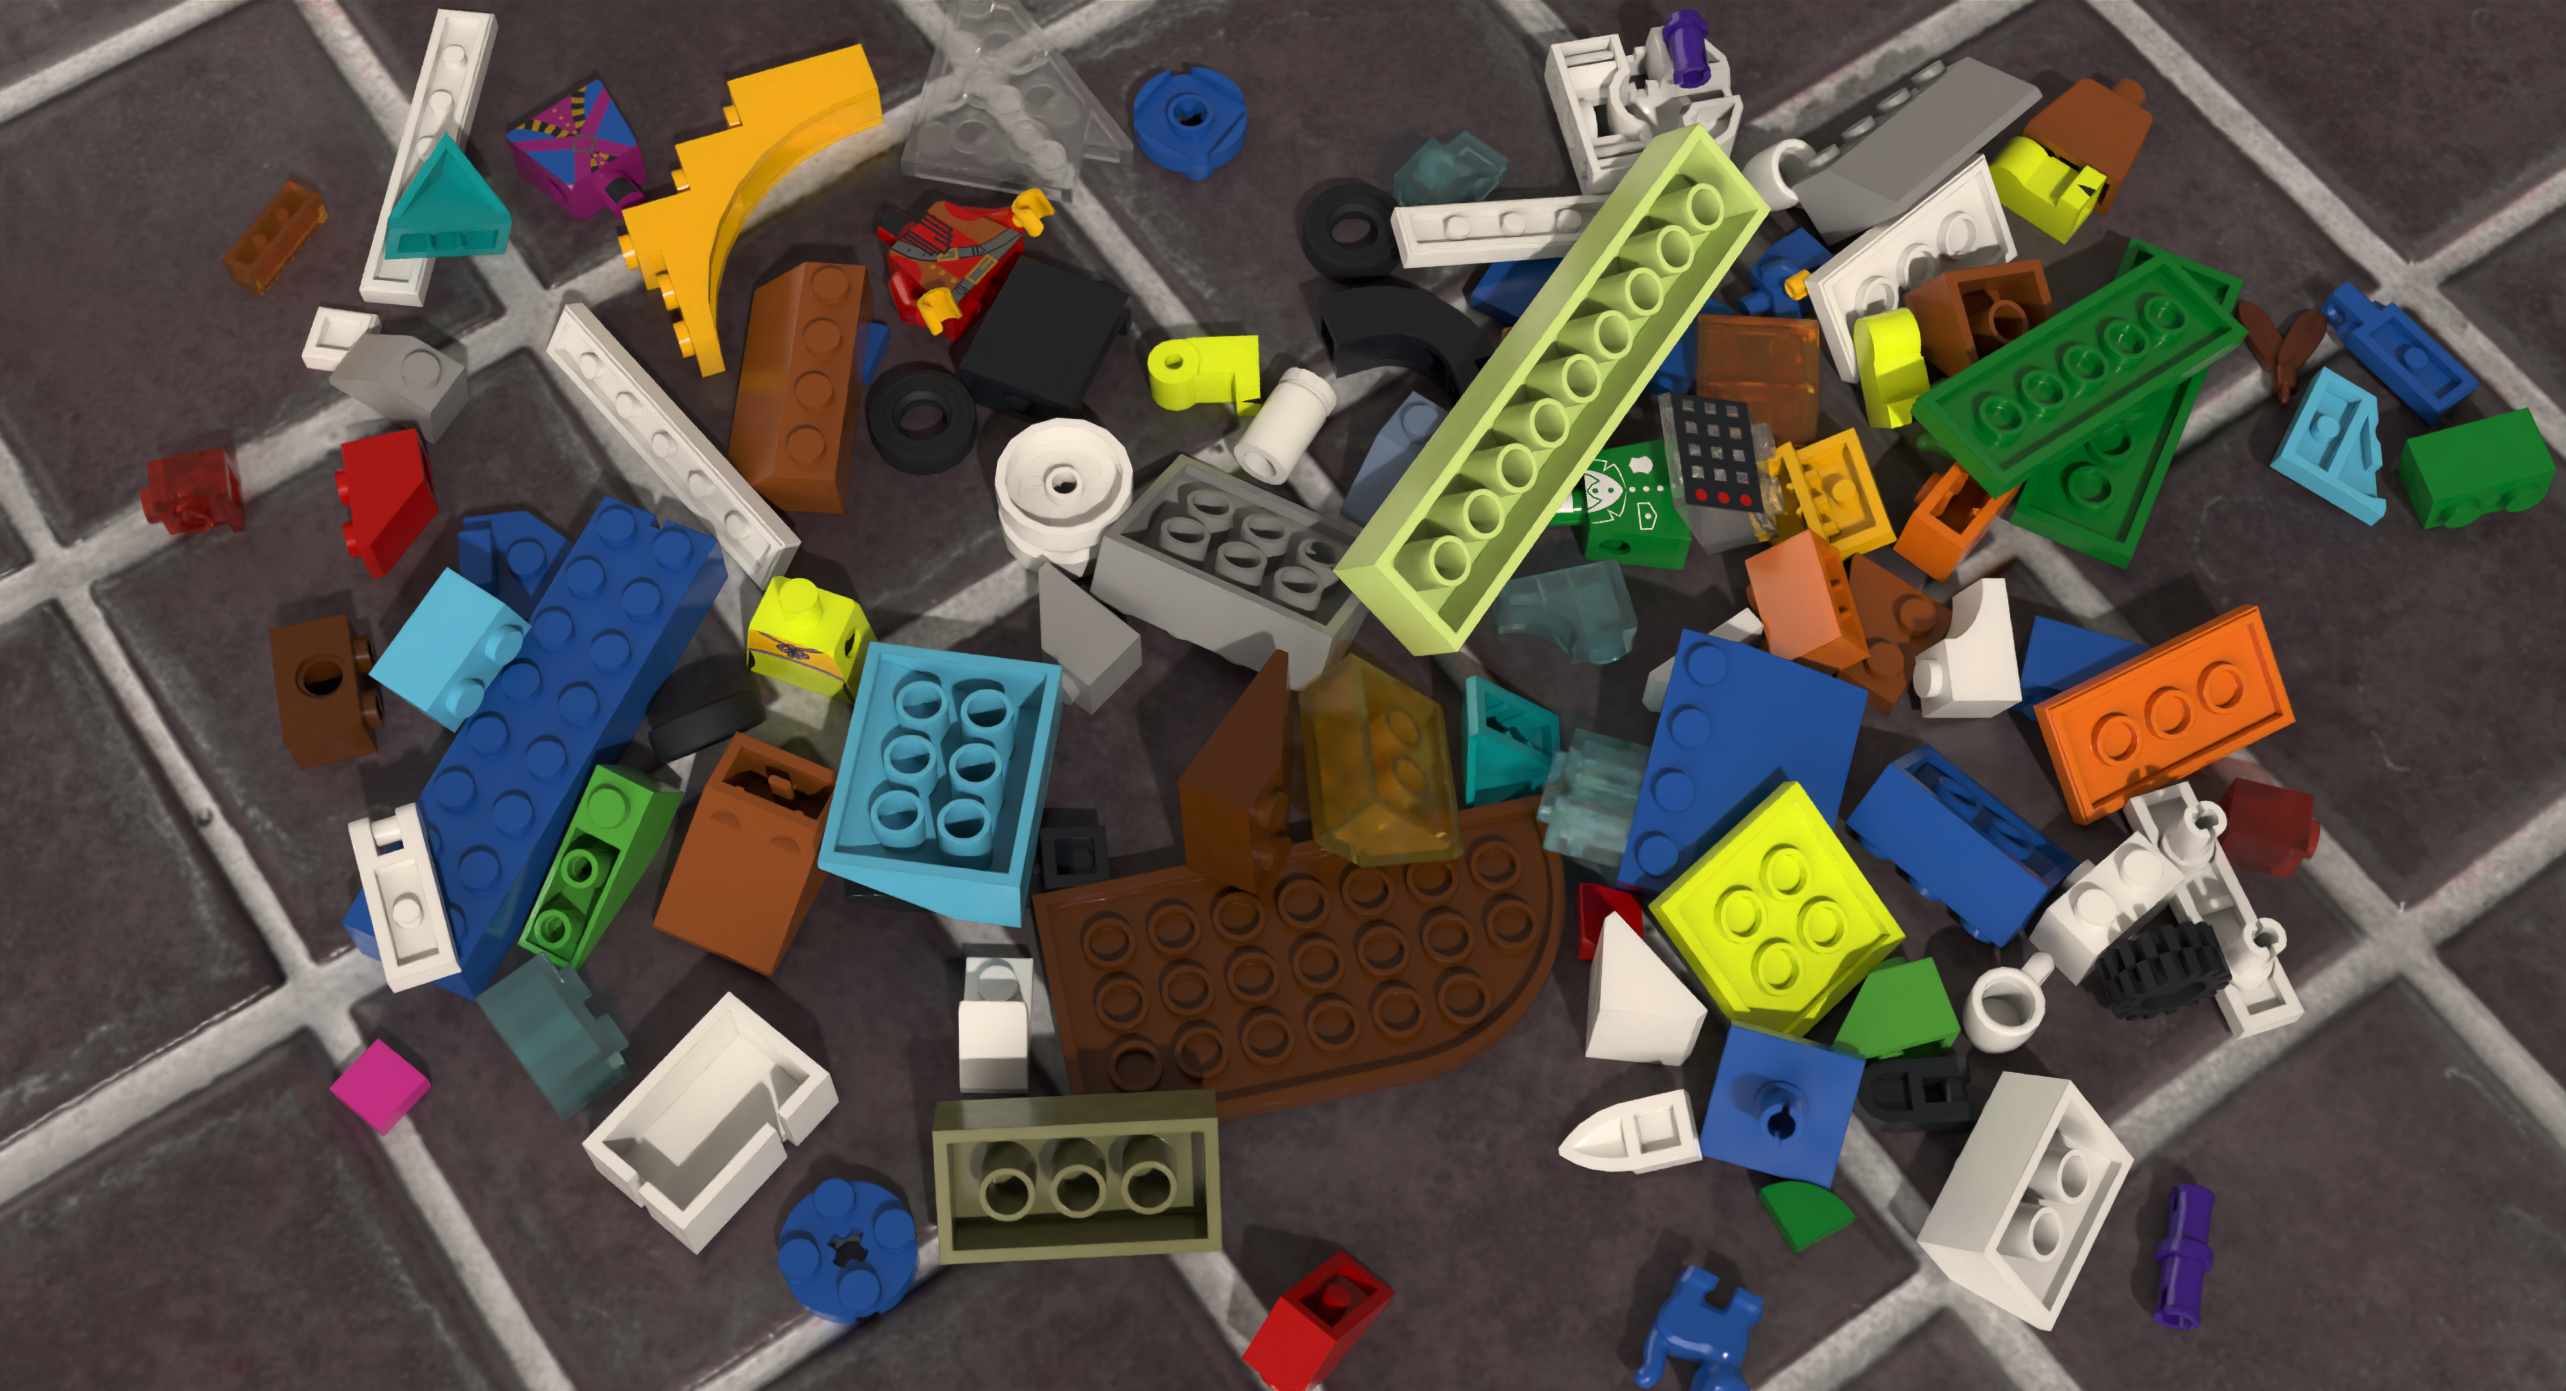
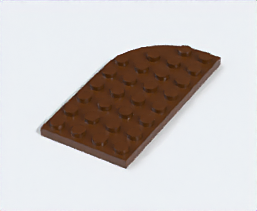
(1315, 982)

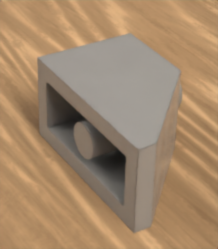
(404, 382)
(1086, 639)

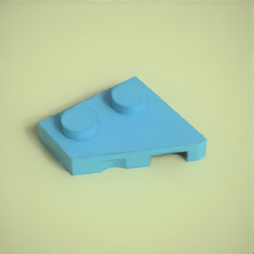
(2335, 446)

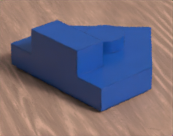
(511, 557)

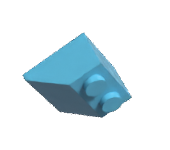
(451, 650)

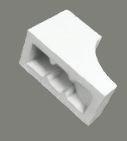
(1976, 664)

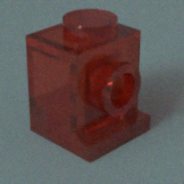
(194, 493)

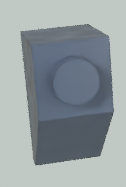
(1391, 456)

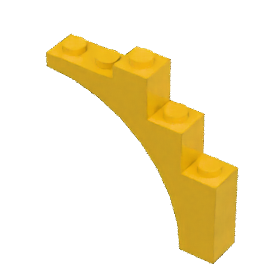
(723, 177)

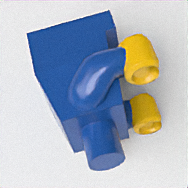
(1779, 278)

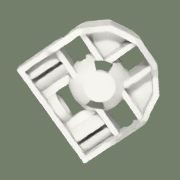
(1598, 74)

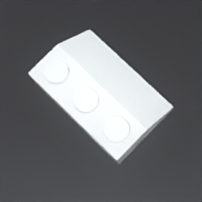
(2027, 1197)

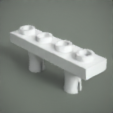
(2187, 836)

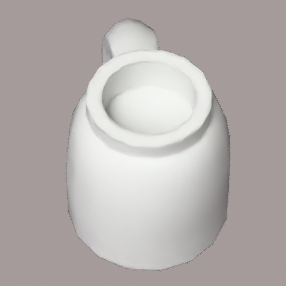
(1776, 170)
(2007, 1005)

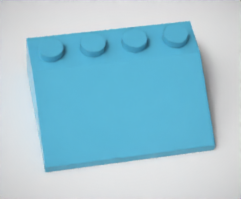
(945, 780)

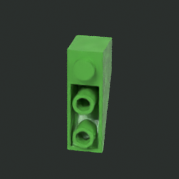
(599, 861)

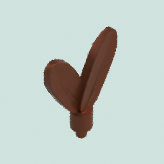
(2277, 355)

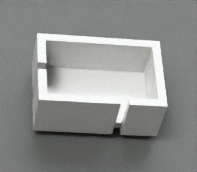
(711, 1122)

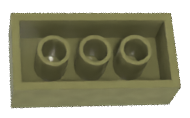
(1077, 1176)

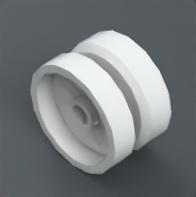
(1061, 493)

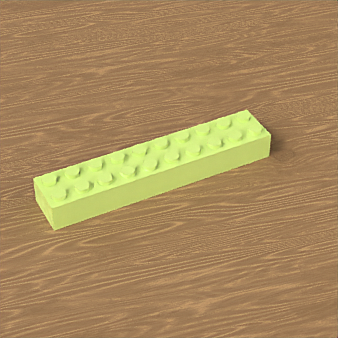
(1552, 393)

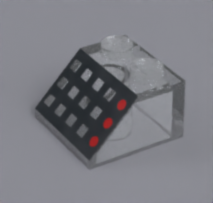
(1721, 470)

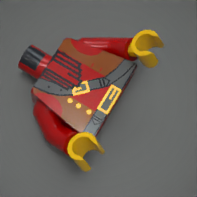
(956, 259)

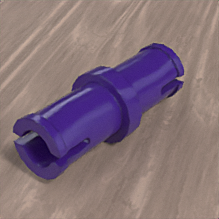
(2184, 1257)

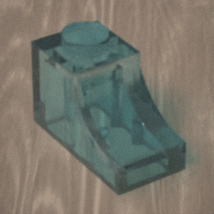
(1450, 173)
(1575, 607)

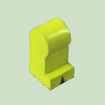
(2044, 187)
(1890, 366)
(1206, 372)

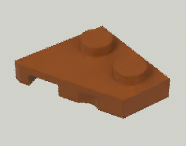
(1897, 628)

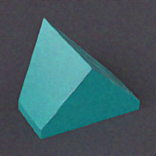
(447, 211)
(1503, 744)

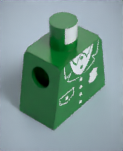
(1628, 509)

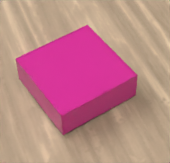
(380, 1087)

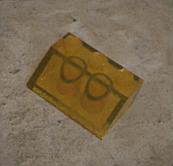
(1378, 768)

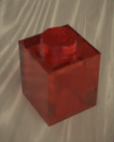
(2267, 827)

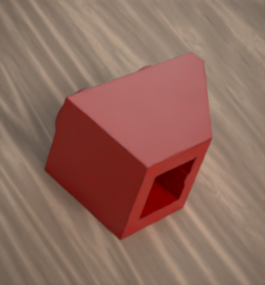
(389, 497)

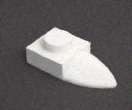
(1637, 1136)

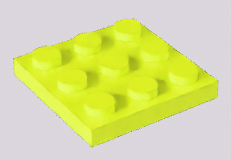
(1778, 917)

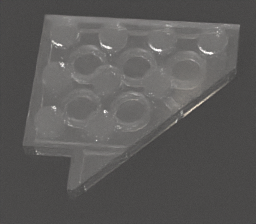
(1006, 108)

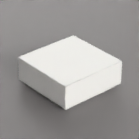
(335, 335)

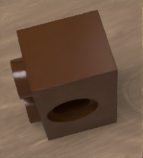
(305, 663)

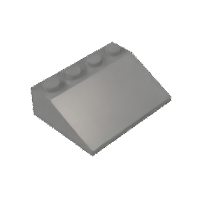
(1232, 571)

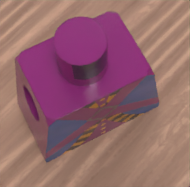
(581, 154)

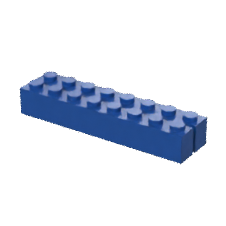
(547, 719)

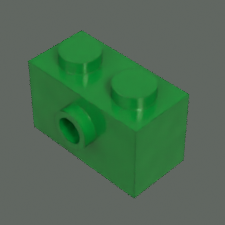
(2476, 469)

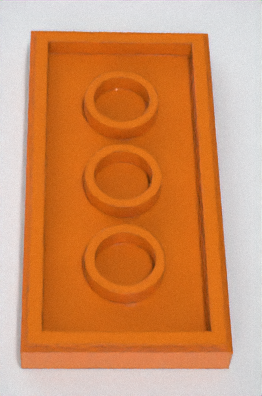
(2164, 714)

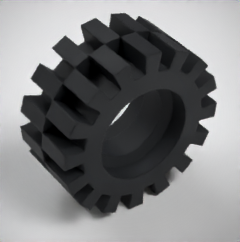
(2163, 971)

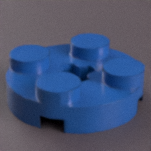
(1190, 148)
(860, 1288)

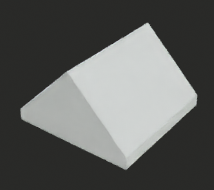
(1638, 1003)

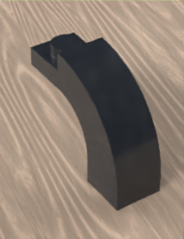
(1405, 330)

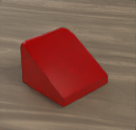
(1593, 905)

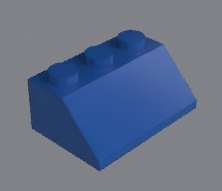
(1960, 845)

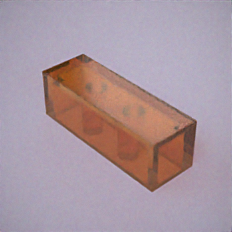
(275, 238)

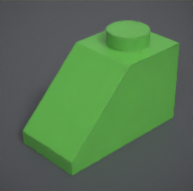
(1900, 1013)

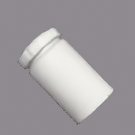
(1285, 426)

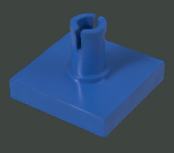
(1780, 1104)

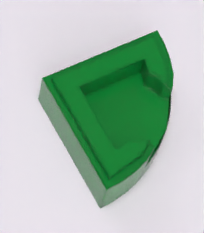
(1804, 1212)

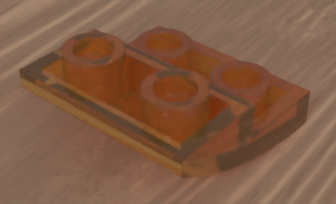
(1766, 365)

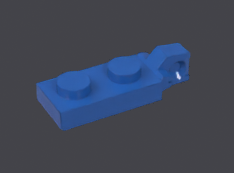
(2399, 353)

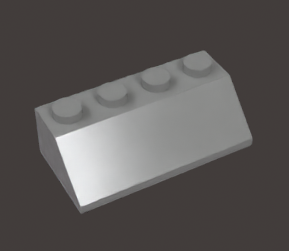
(1909, 146)

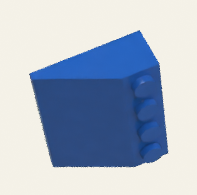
(1724, 742)

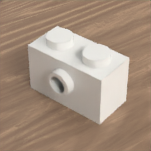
(2105, 905)

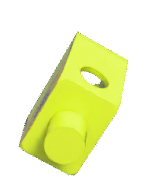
(804, 638)

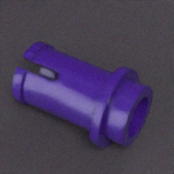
(1686, 36)

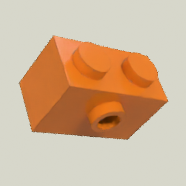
(1949, 522)
(1806, 604)

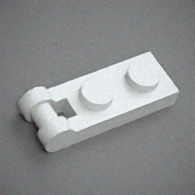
(404, 899)

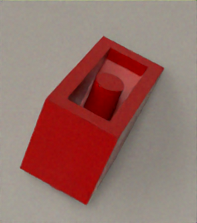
(1316, 1324)

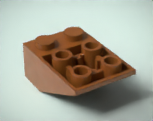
(750, 856)

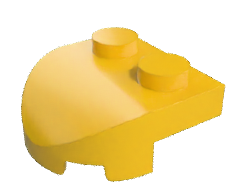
(1832, 494)

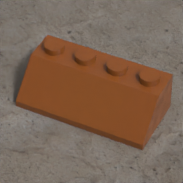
(803, 386)

